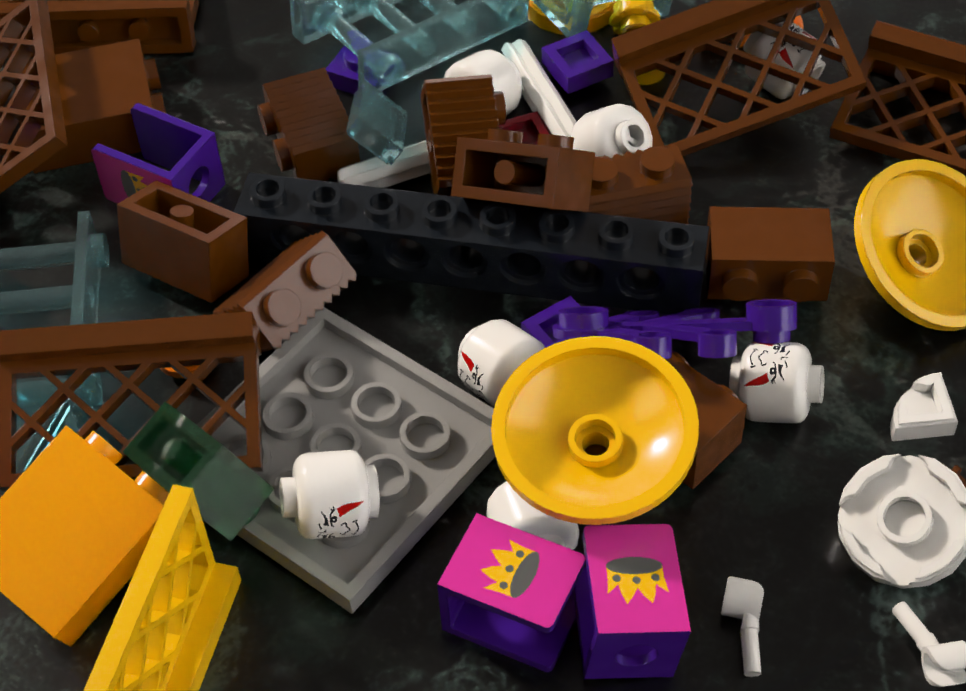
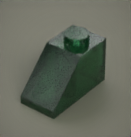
(185, 455)

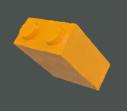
(74, 532)

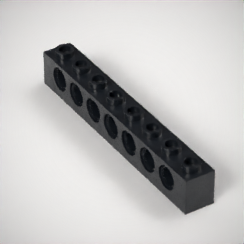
(482, 243)

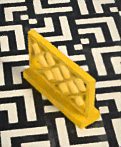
(170, 608)

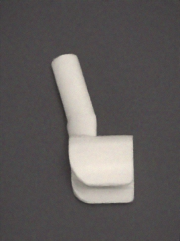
(744, 601)
(941, 663)

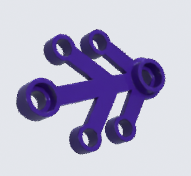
(716, 336)

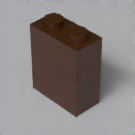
(97, 97)

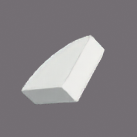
(924, 411)

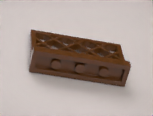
(84, 24)
(708, 29)
(918, 64)
(46, 110)
(126, 347)

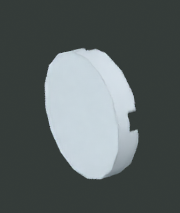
(904, 520)

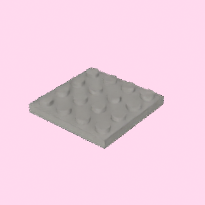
(353, 392)

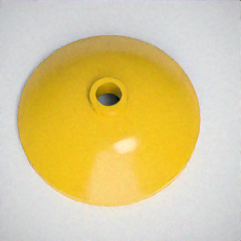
(915, 241)
(587, 396)

